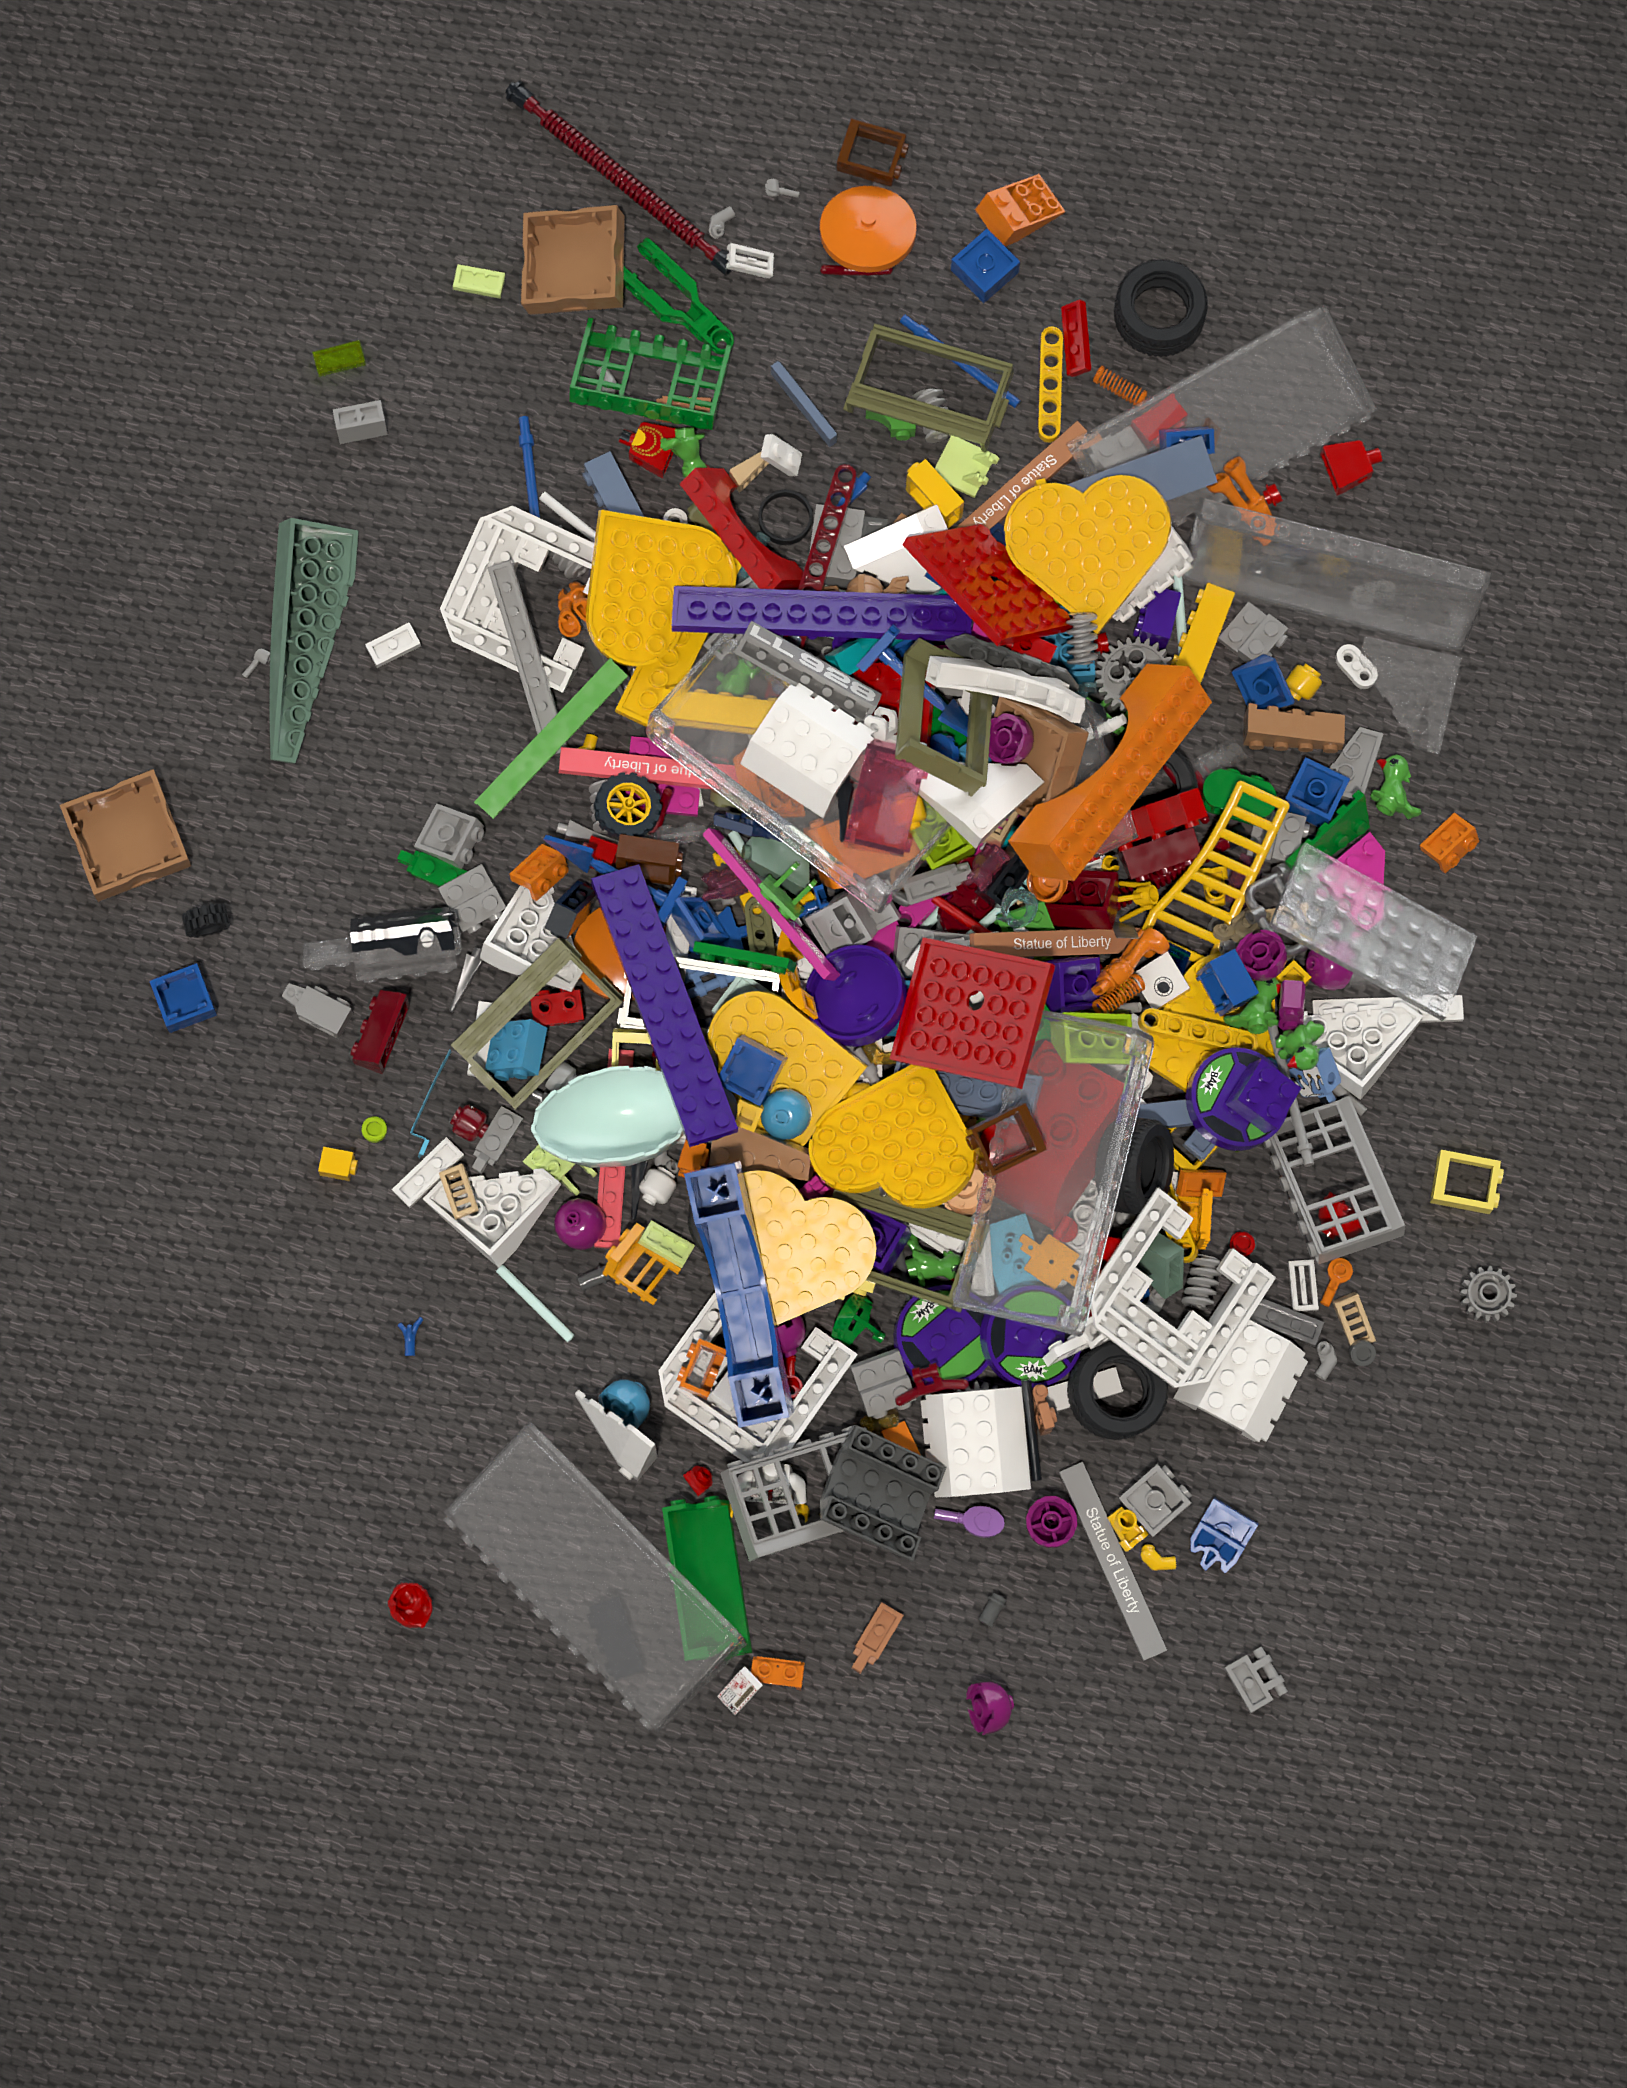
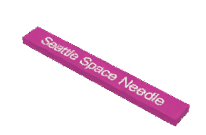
(788, 926)

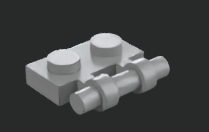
(1250, 1685)

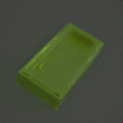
(339, 358)

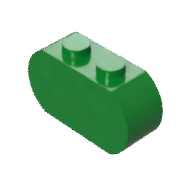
(1220, 786)

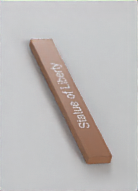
(1043, 466)
(1051, 942)

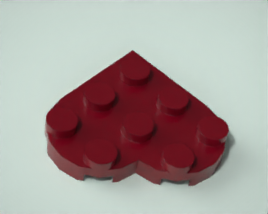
(968, 902)

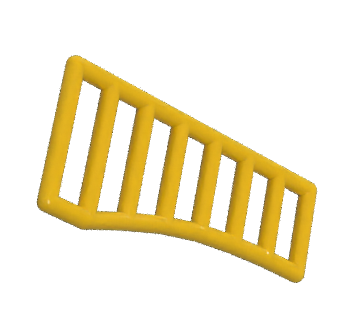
(1207, 853)

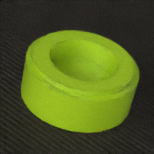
(374, 1129)

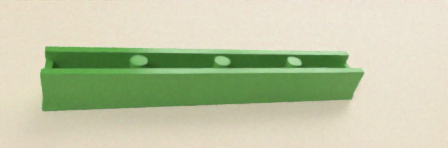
(551, 738)

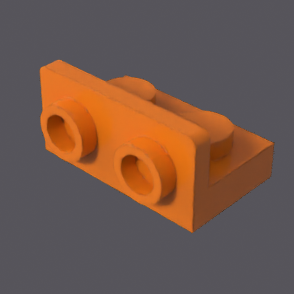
(1450, 842)
(540, 871)

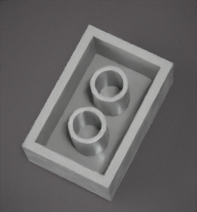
(840, 570)

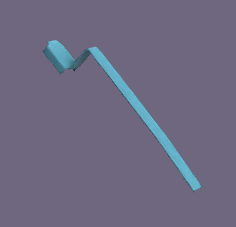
(424, 1146)

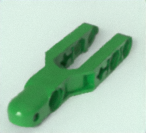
(698, 319)

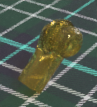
(876, 1056)
(874, 1425)

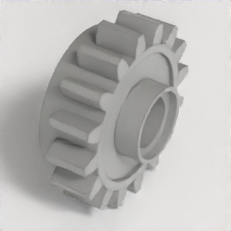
(1478, 1303)

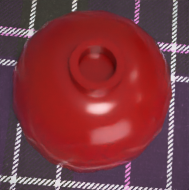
(1351, 1229)

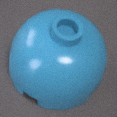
(786, 1114)
(627, 1401)

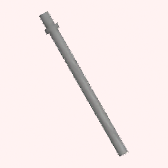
(1304, 1146)

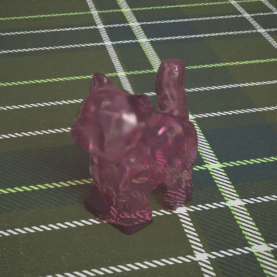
(986, 865)
(722, 885)

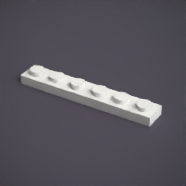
(1455, 1012)

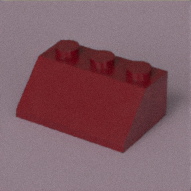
(1160, 854)
(1087, 902)
(380, 1030)

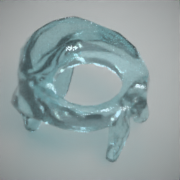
(1024, 896)

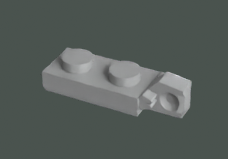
(935, 882)
(496, 1139)

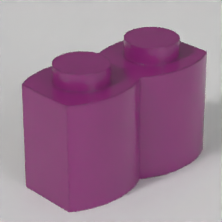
(1291, 1004)

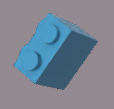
(516, 1050)

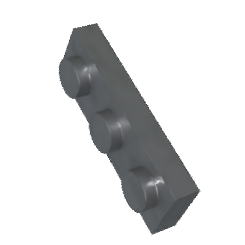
(1287, 1322)

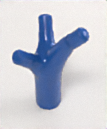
(409, 1336)

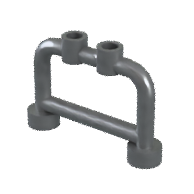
(1257, 914)

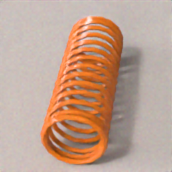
(1099, 373)
(1134, 986)

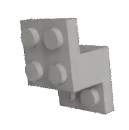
(848, 922)
(909, 938)

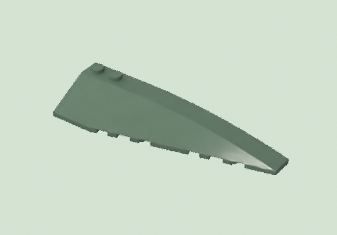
(309, 595)

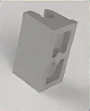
(360, 422)

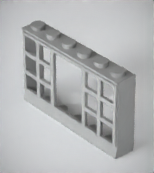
(1371, 1169)
(790, 1538)

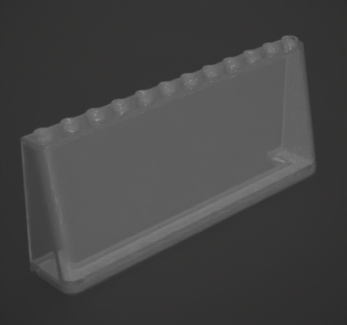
(1259, 399)
(1335, 576)
(708, 729)
(1049, 1217)
(593, 1578)

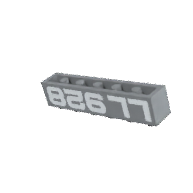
(799, 666)

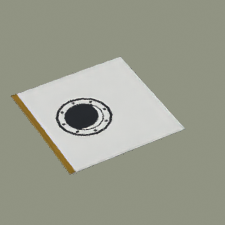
(1162, 981)

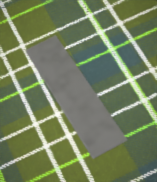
(1125, 930)

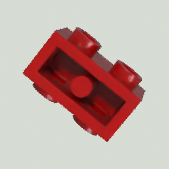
(557, 1012)

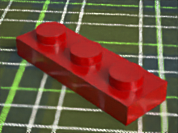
(1076, 338)

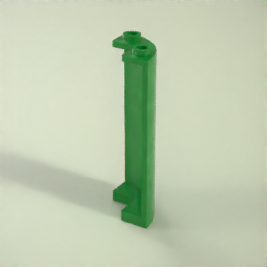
(706, 1555)

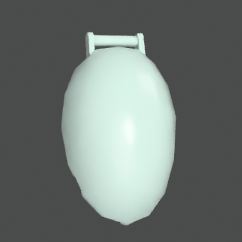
(609, 1118)

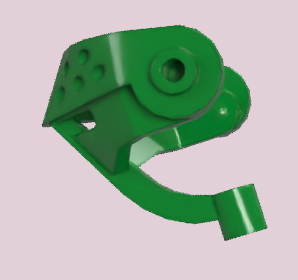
(847, 1314)

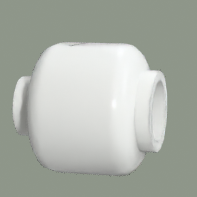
(657, 1186)

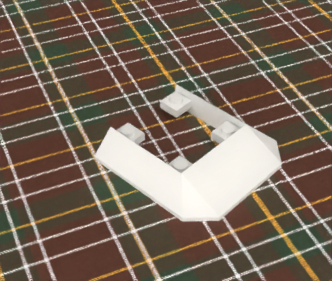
(471, 602)
(1197, 1346)
(722, 1424)

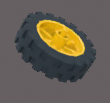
(635, 785)

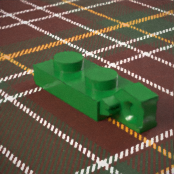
(429, 868)

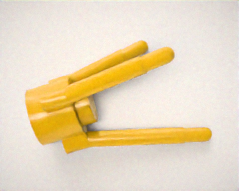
(1145, 896)

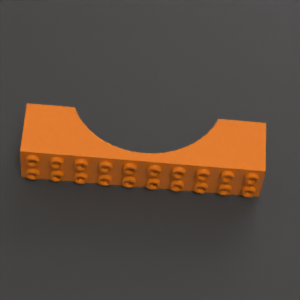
(1069, 830)

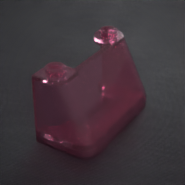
(884, 803)

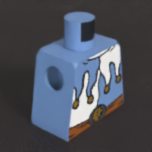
(1319, 1080)

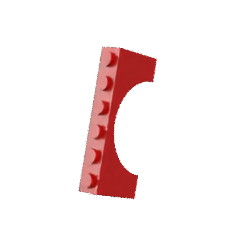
(711, 494)

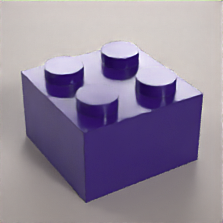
(1158, 618)
(1072, 983)
(1263, 1095)
(890, 1240)

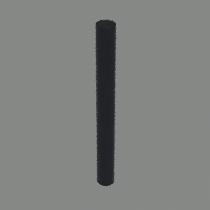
(1031, 1430)

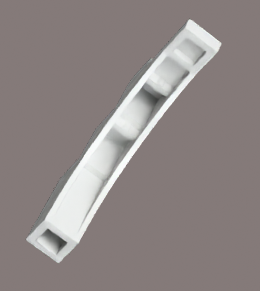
(1009, 683)

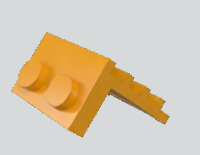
(1201, 1211)
(626, 1255)

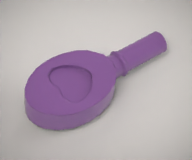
(978, 1520)

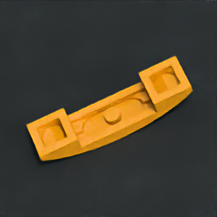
(791, 981)

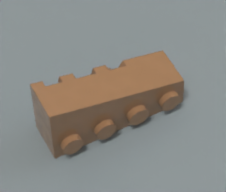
(1293, 729)
(762, 1152)

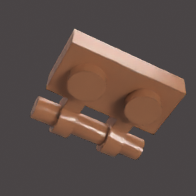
(1044, 1416)

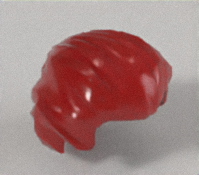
(410, 1605)

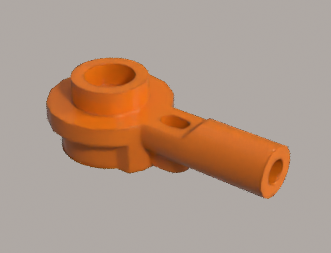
(1339, 1272)

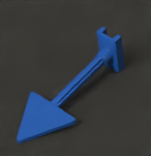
(951, 714)
(583, 858)
(737, 933)

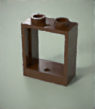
(875, 133)
(658, 859)
(1029, 1132)

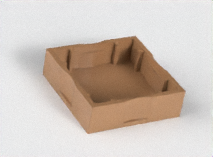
(573, 260)
(1054, 754)
(125, 835)

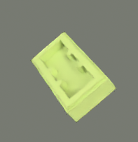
(479, 281)
(666, 1244)

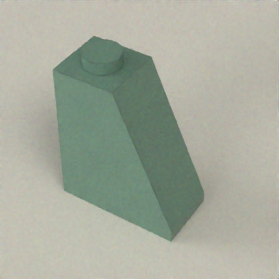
(775, 858)
(1163, 1264)

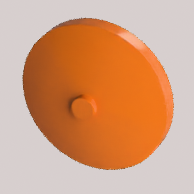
(867, 229)
(599, 954)

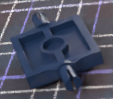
(743, 824)

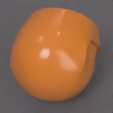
(1046, 889)

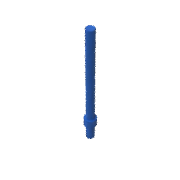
(924, 332)
(526, 442)

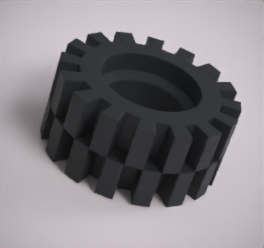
(205, 920)

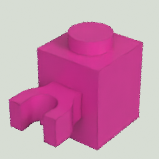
(816, 1188)

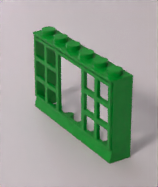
(657, 350)

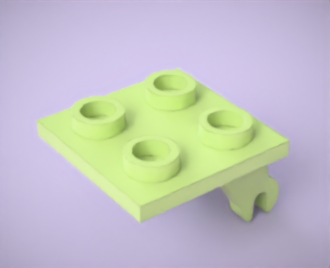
(965, 465)
(556, 1167)

